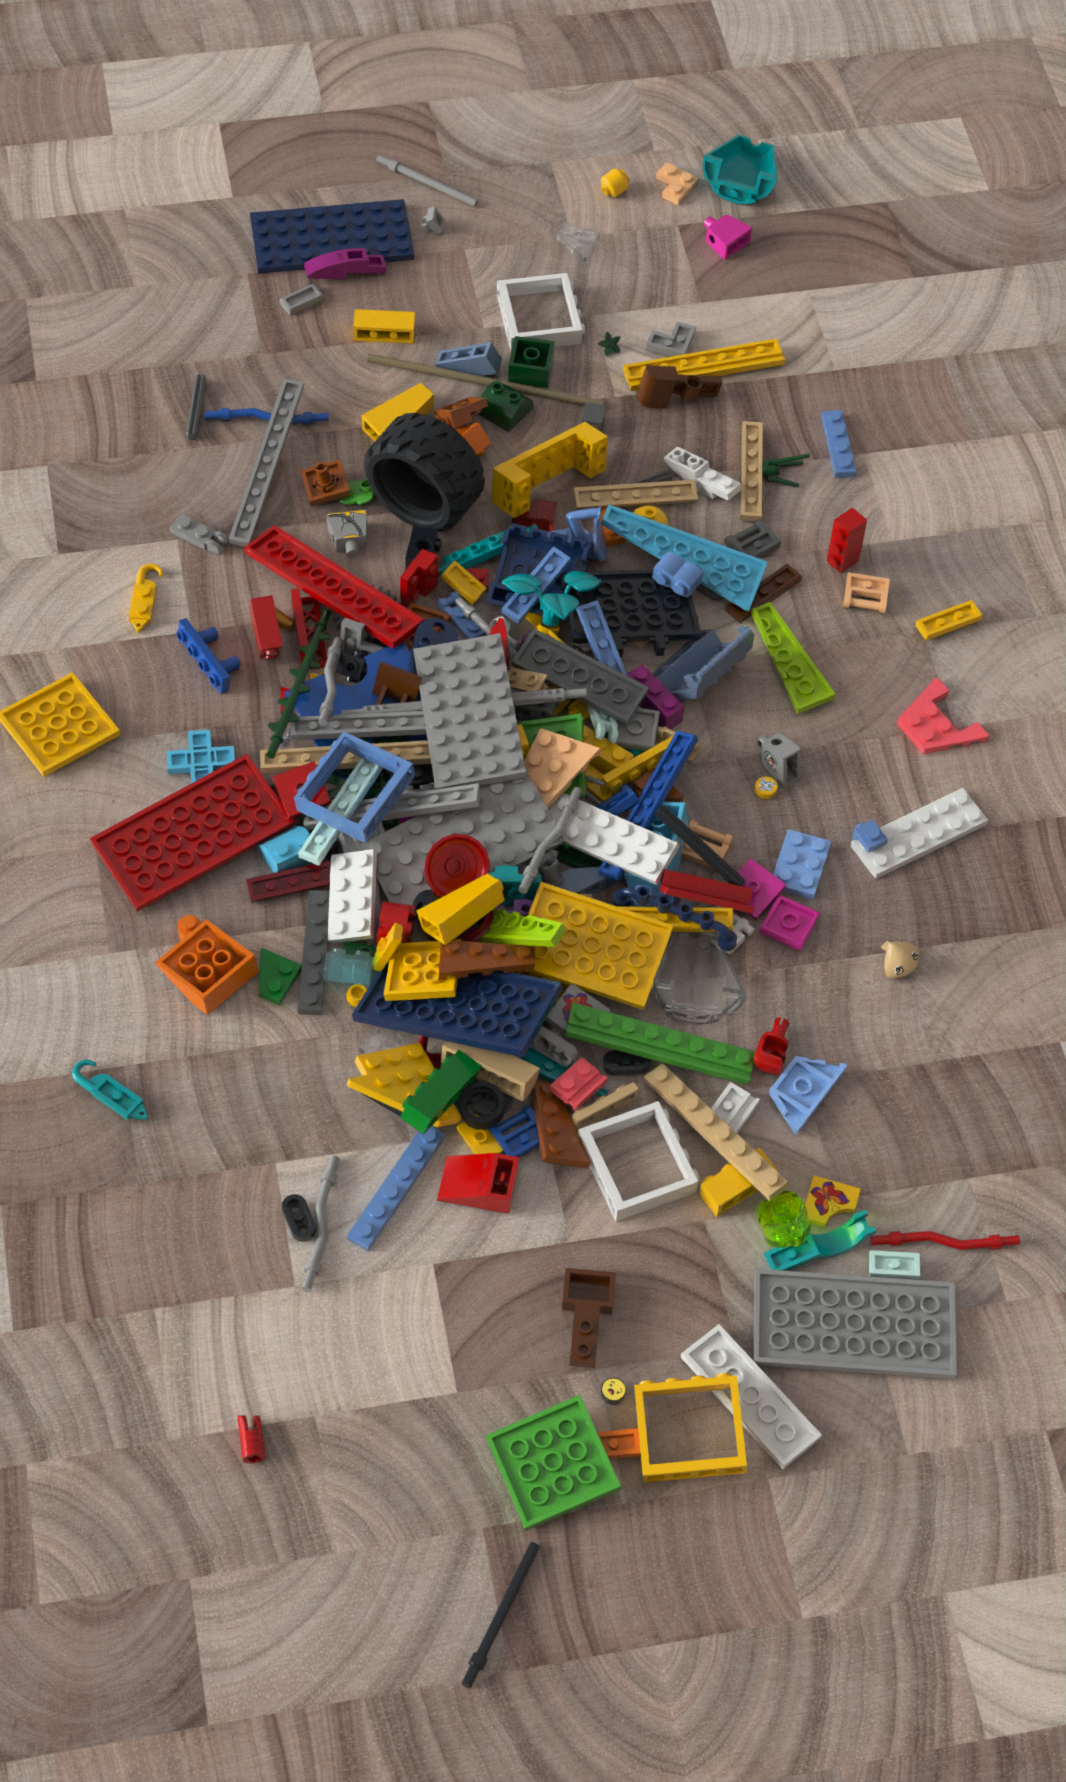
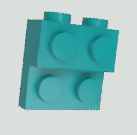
(511, 882)

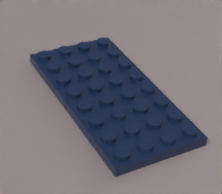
(297, 235)
(488, 1012)

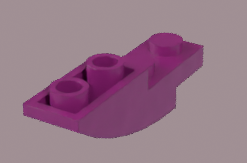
(339, 263)

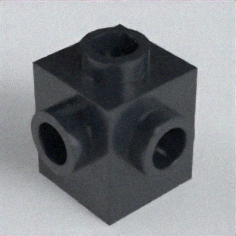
(352, 665)

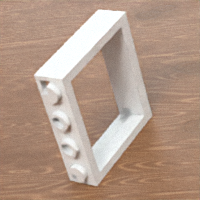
(541, 284)
(624, 1209)

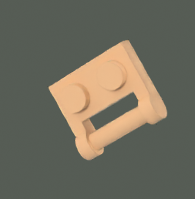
(868, 587)
(726, 841)

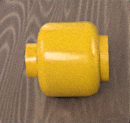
(614, 182)

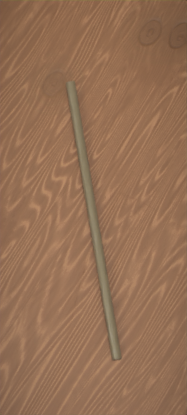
(480, 379)

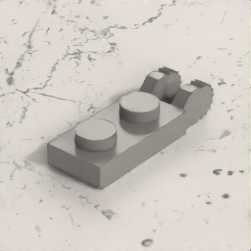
(198, 534)

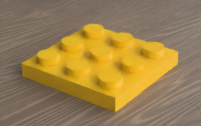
(415, 973)

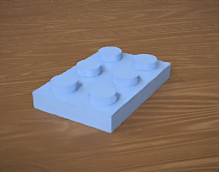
(801, 863)

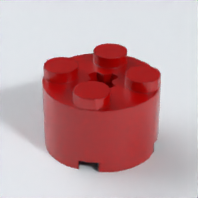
(396, 913)

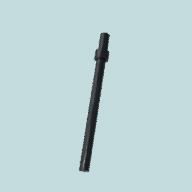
(478, 1659)

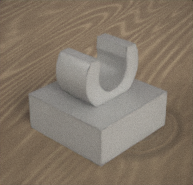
(433, 221)

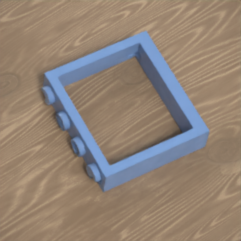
(381, 806)

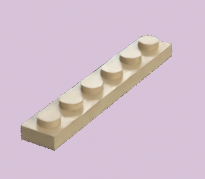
(751, 471)
(635, 494)

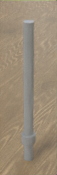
(395, 165)

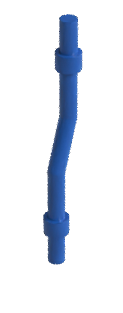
(226, 414)

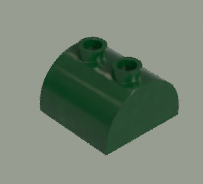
(505, 405)

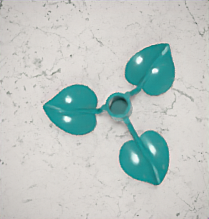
(553, 605)

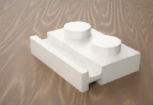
(735, 1106)

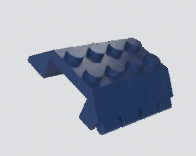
(525, 551)

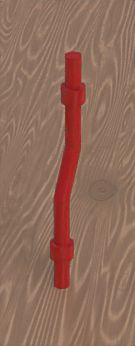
(992, 1242)

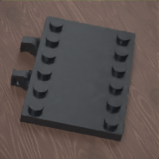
(636, 610)

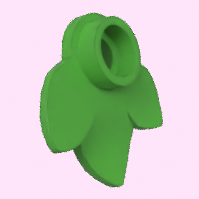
(360, 492)

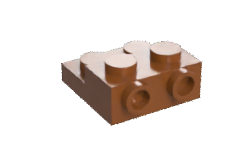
(460, 412)

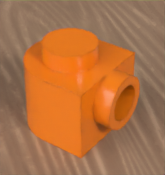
(187, 925)

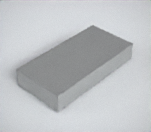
(301, 299)

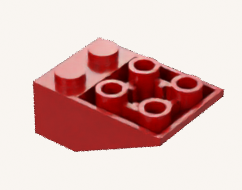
(480, 1181)

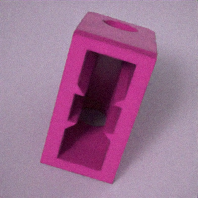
(727, 235)

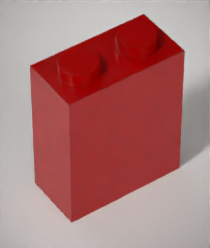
(265, 627)

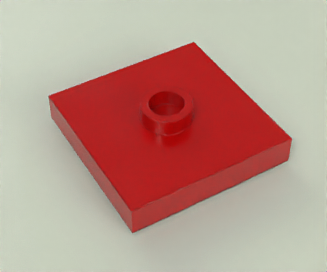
(290, 781)

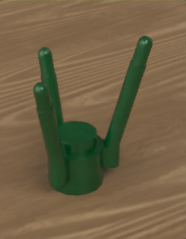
(771, 468)

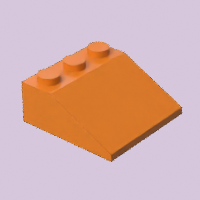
(208, 966)

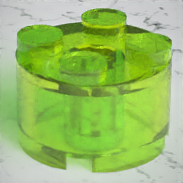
(784, 1220)

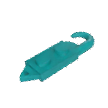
(111, 1093)

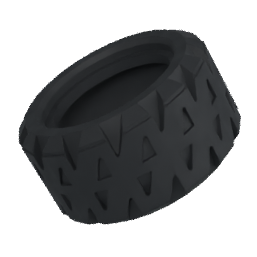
(424, 471)

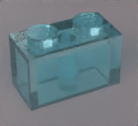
(348, 968)

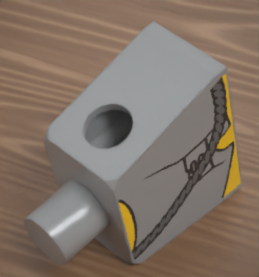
(348, 531)

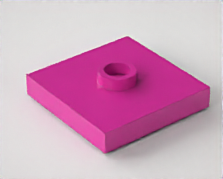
(764, 885)
(789, 922)

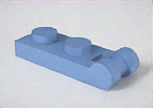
(466, 627)

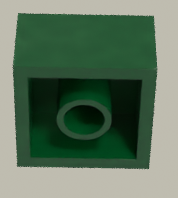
(531, 361)

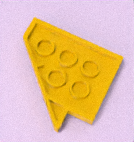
(395, 1075)

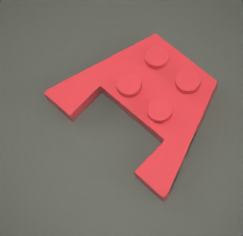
(931, 728)

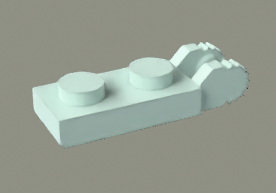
(603, 724)

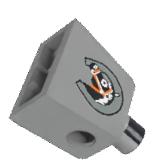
(781, 758)

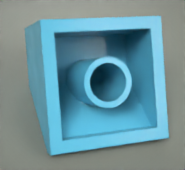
(283, 849)

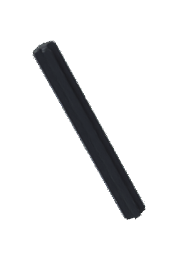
(699, 846)

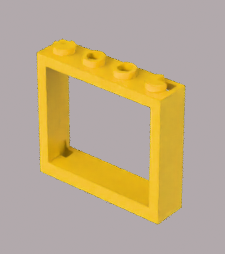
(694, 1468)

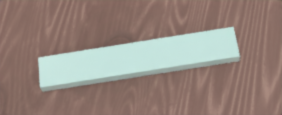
(344, 805)

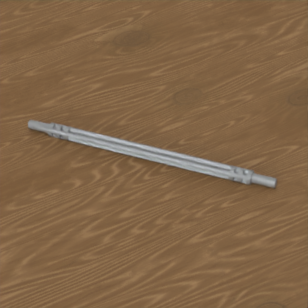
(519, 698)

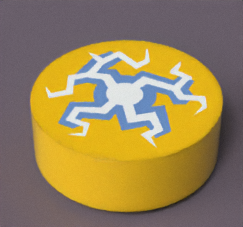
(766, 787)

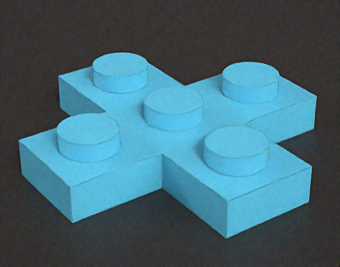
(200, 757)

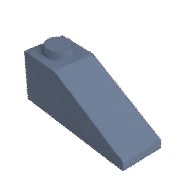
(473, 359)
(586, 881)

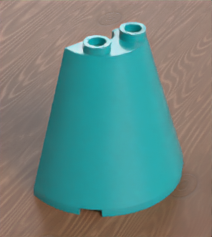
(741, 170)

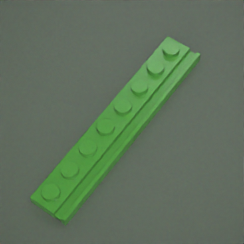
(659, 1043)

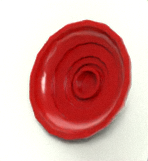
(455, 863)

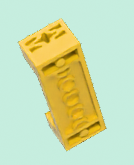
(578, 448)

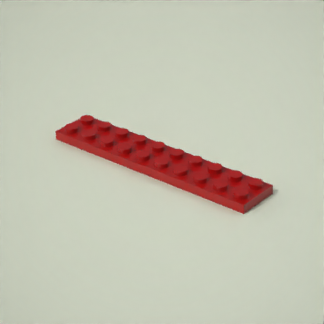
(334, 586)

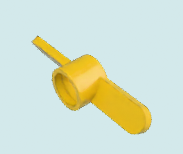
(536, 621)

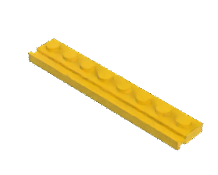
(713, 362)

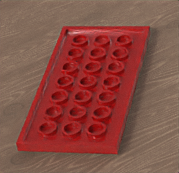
(191, 832)

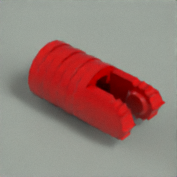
(251, 1440)

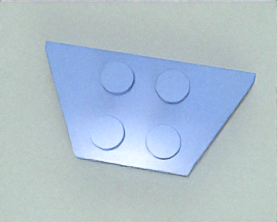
(803, 1089)

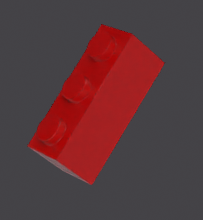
(846, 540)

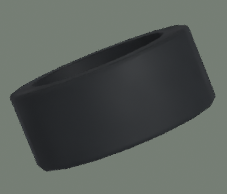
(476, 1088)

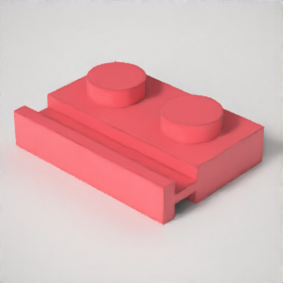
(578, 1083)

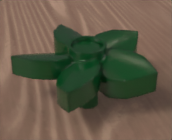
(610, 344)

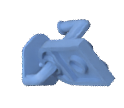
(577, 530)

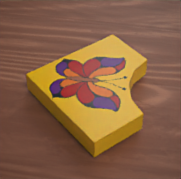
(828, 1199)

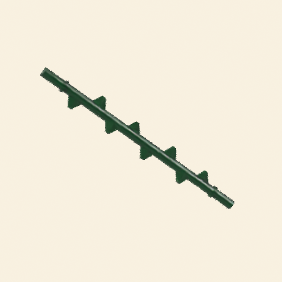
(299, 686)

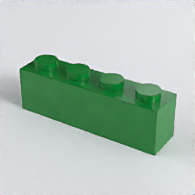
(440, 1091)

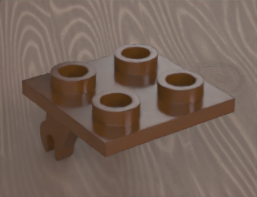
(395, 684)

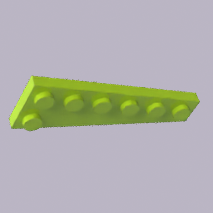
(796, 669)
(522, 930)

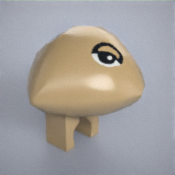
(900, 958)

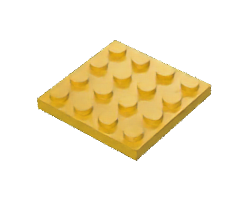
(58, 724)

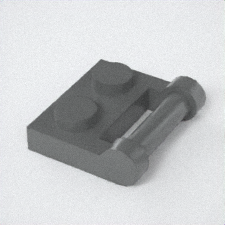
(757, 545)

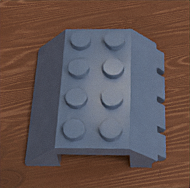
(702, 663)

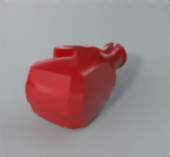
(771, 1049)

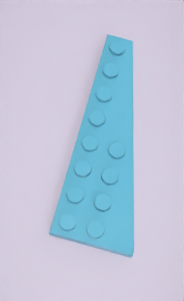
(725, 569)

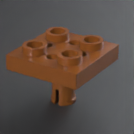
(325, 478)

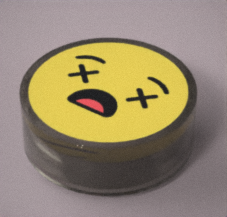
(613, 1391)

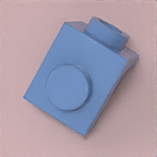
(869, 836)

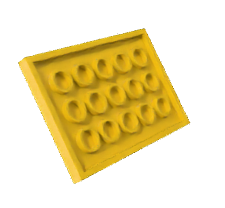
(603, 947)

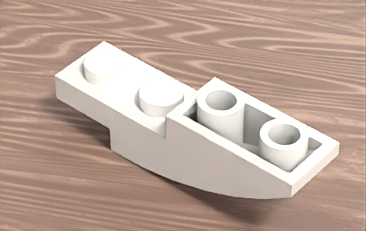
(707, 480)

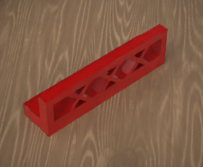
(300, 621)
(706, 890)

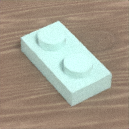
(894, 1265)

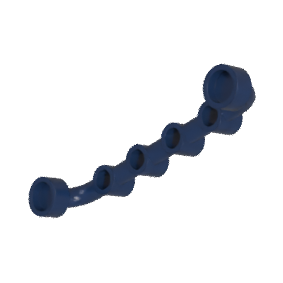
(622, 898)

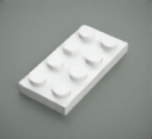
(352, 896)

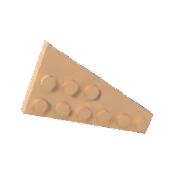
(556, 762)

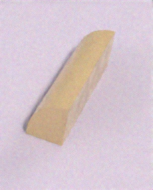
(504, 1070)

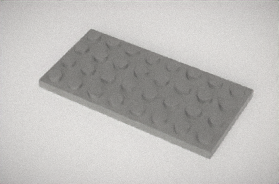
(469, 712)
(506, 823)
(854, 1324)

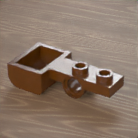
(662, 381)
(587, 1295)

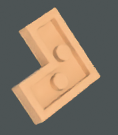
(679, 183)

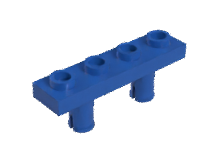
(196, 645)

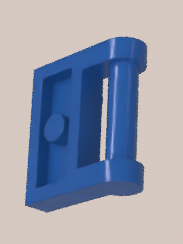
(620, 801)
(520, 1140)

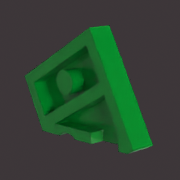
(276, 976)

